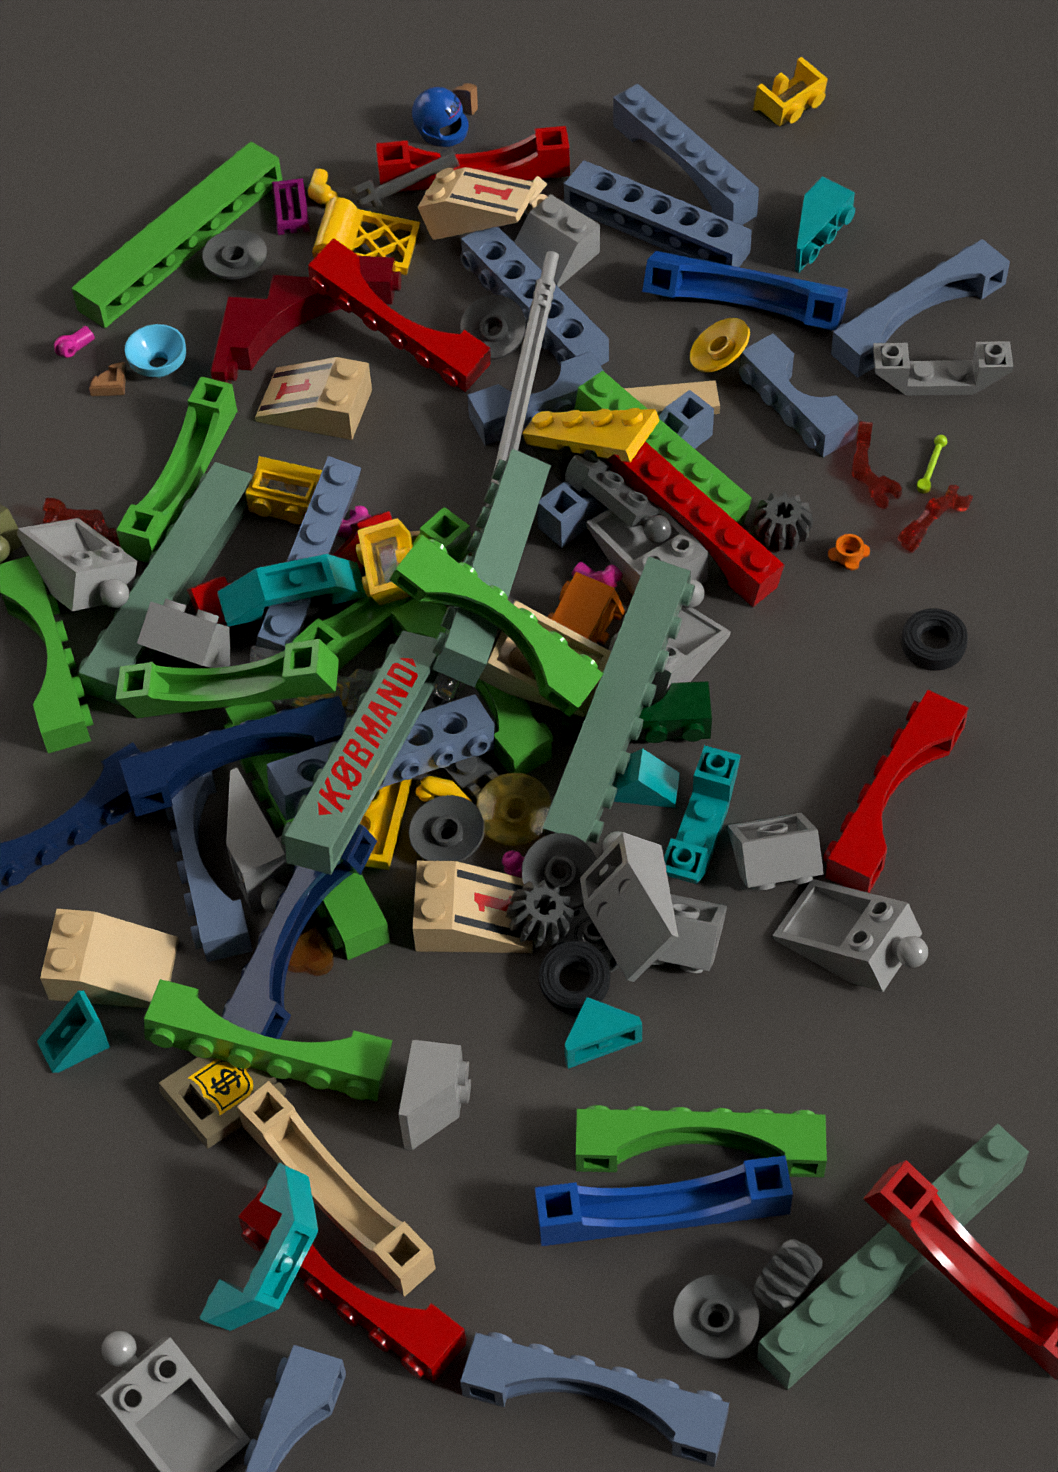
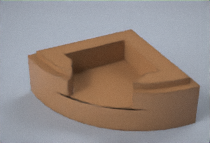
(468, 96)
(110, 382)

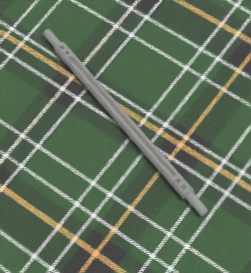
(528, 359)

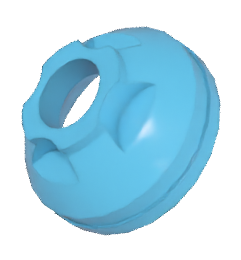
(152, 343)

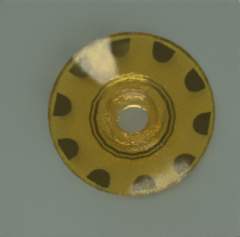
(509, 793)

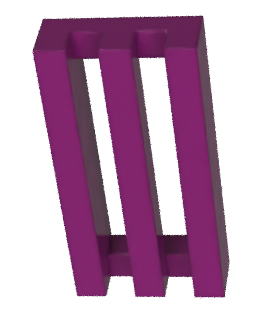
(292, 223)

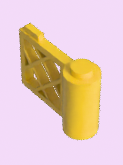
(344, 222)

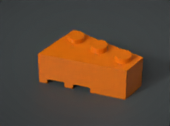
(588, 607)

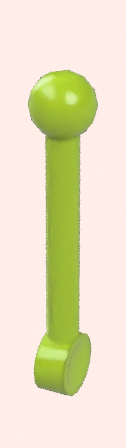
(924, 484)

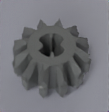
(782, 521)
(540, 913)
(788, 1276)

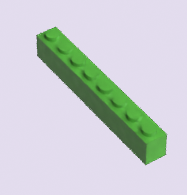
(176, 235)
(350, 907)

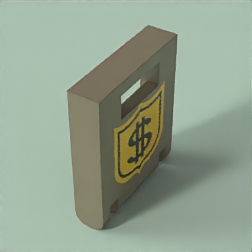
(220, 1088)

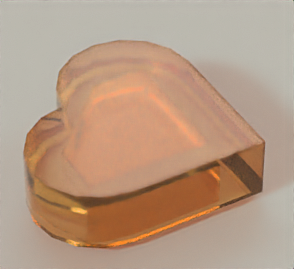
(311, 955)

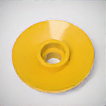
(719, 345)

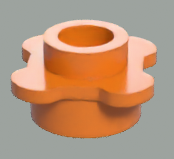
(852, 544)

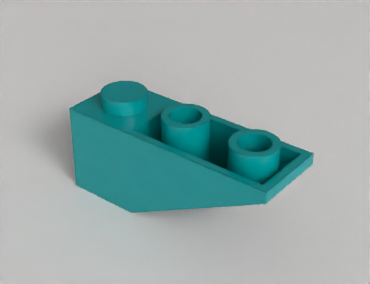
(824, 212)

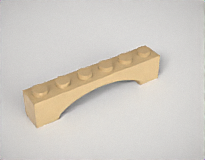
(378, 1234)

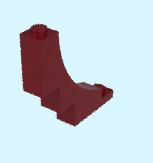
(256, 324)

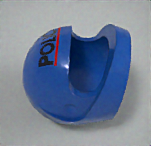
(436, 109)

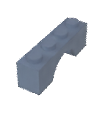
(490, 406)
(821, 421)

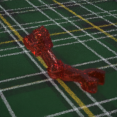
(862, 471)
(57, 511)
(914, 533)

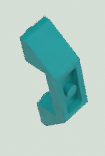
(287, 582)
(698, 834)
(288, 1245)

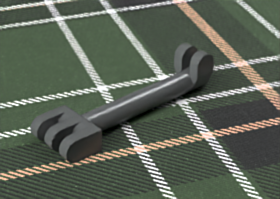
(374, 195)

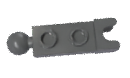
(617, 495)

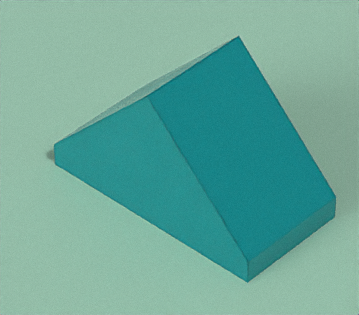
(647, 782)
(599, 1032)
(73, 1035)

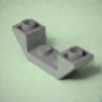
(946, 377)

